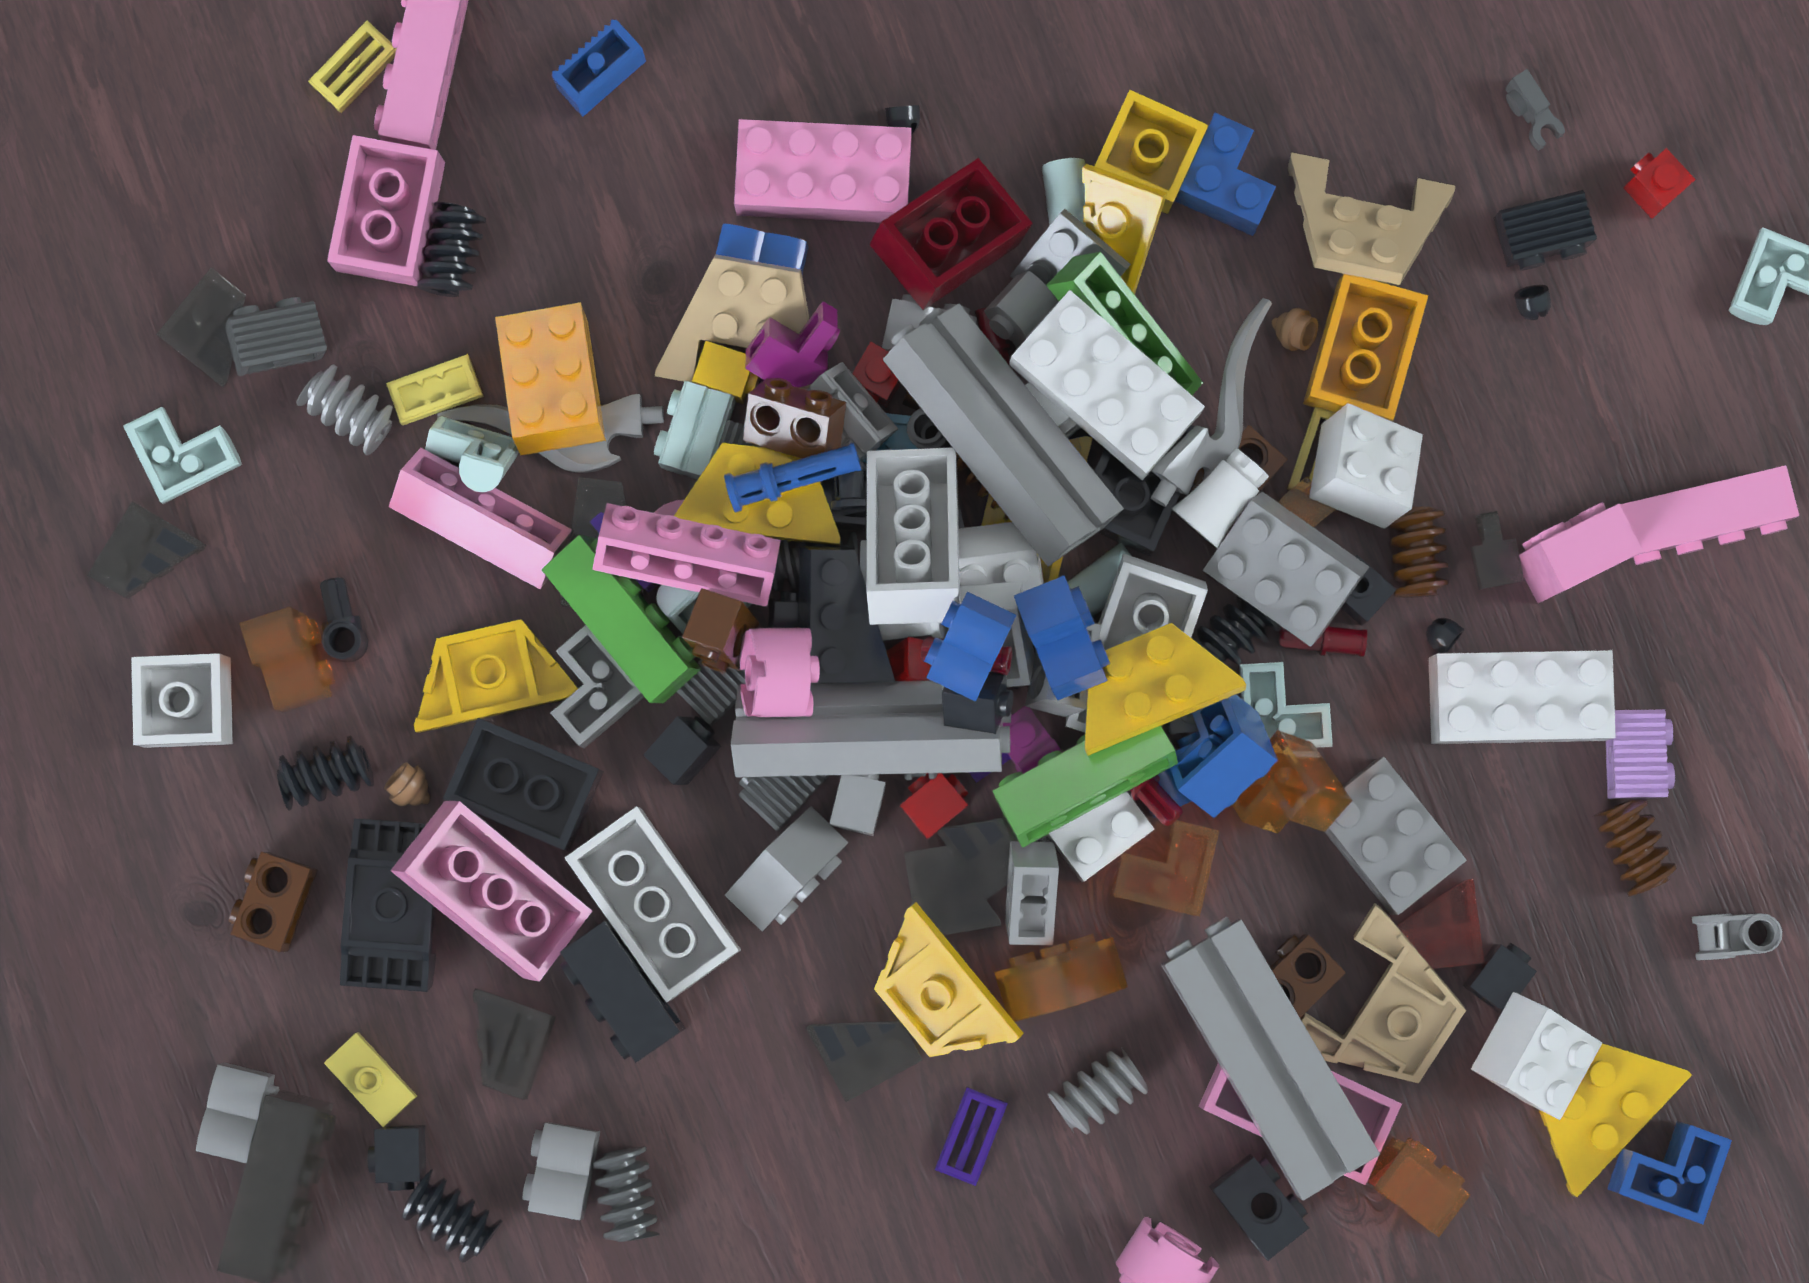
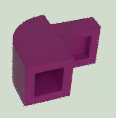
(794, 356)
(1028, 740)

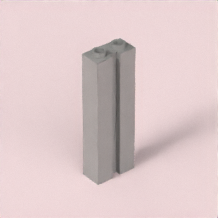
(1001, 432)
(864, 731)
(1269, 1057)

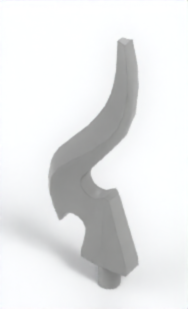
(619, 417)
(1197, 448)

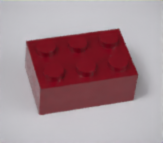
(950, 233)

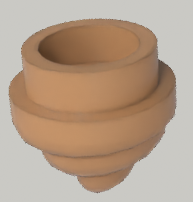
(1296, 329)
(408, 786)

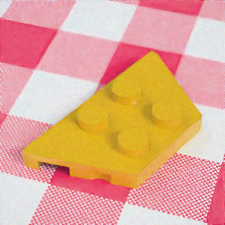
(796, 516)
(489, 675)
(1153, 684)
(939, 993)
(1608, 1111)

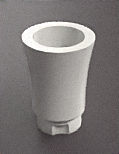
(1222, 497)

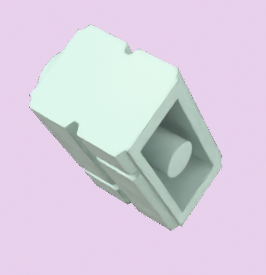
(694, 429)

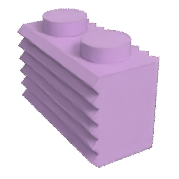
(1638, 755)

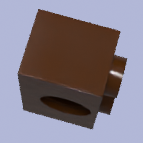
(718, 630)

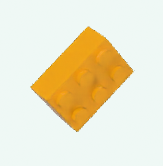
(1365, 347)
(550, 379)

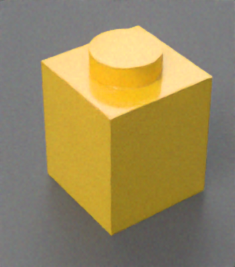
(724, 371)

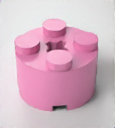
(778, 672)
(1163, 1257)

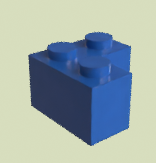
(1216, 184)
(1058, 629)
(1226, 757)
(1682, 1181)

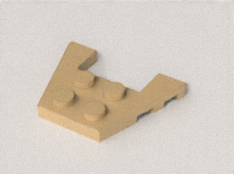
(1362, 235)
(732, 308)
(1402, 1018)

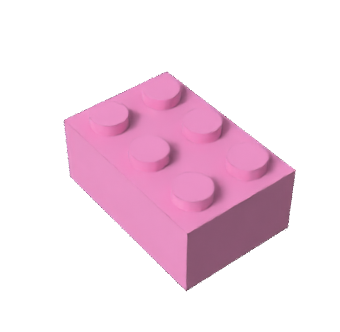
(385, 210)
(1577, 550)

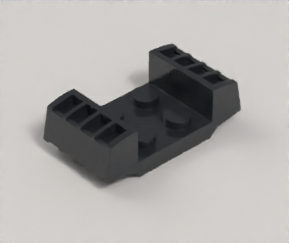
(384, 920)

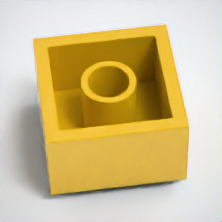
(1151, 145)

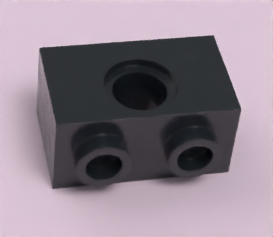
(1267, 1232)

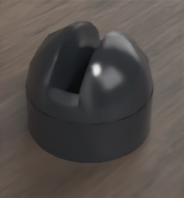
(903, 117)
(1533, 301)
(1443, 634)

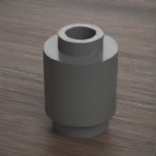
(918, 430)

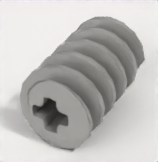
(346, 409)
(1098, 1091)

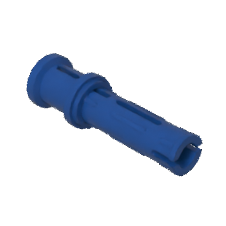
(771, 481)

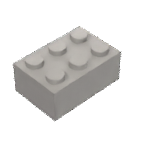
(1285, 568)
(1392, 838)

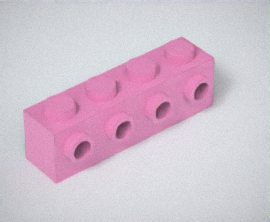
(420, 72)
(1712, 512)
(478, 523)
(686, 554)

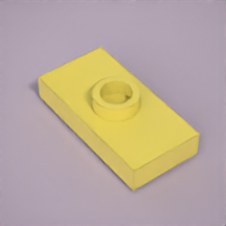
(435, 389)
(370, 1079)

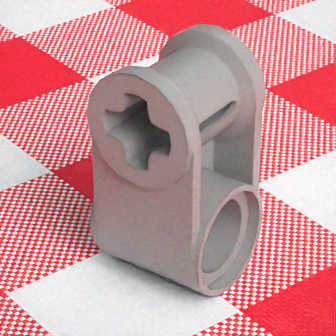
(1727, 935)

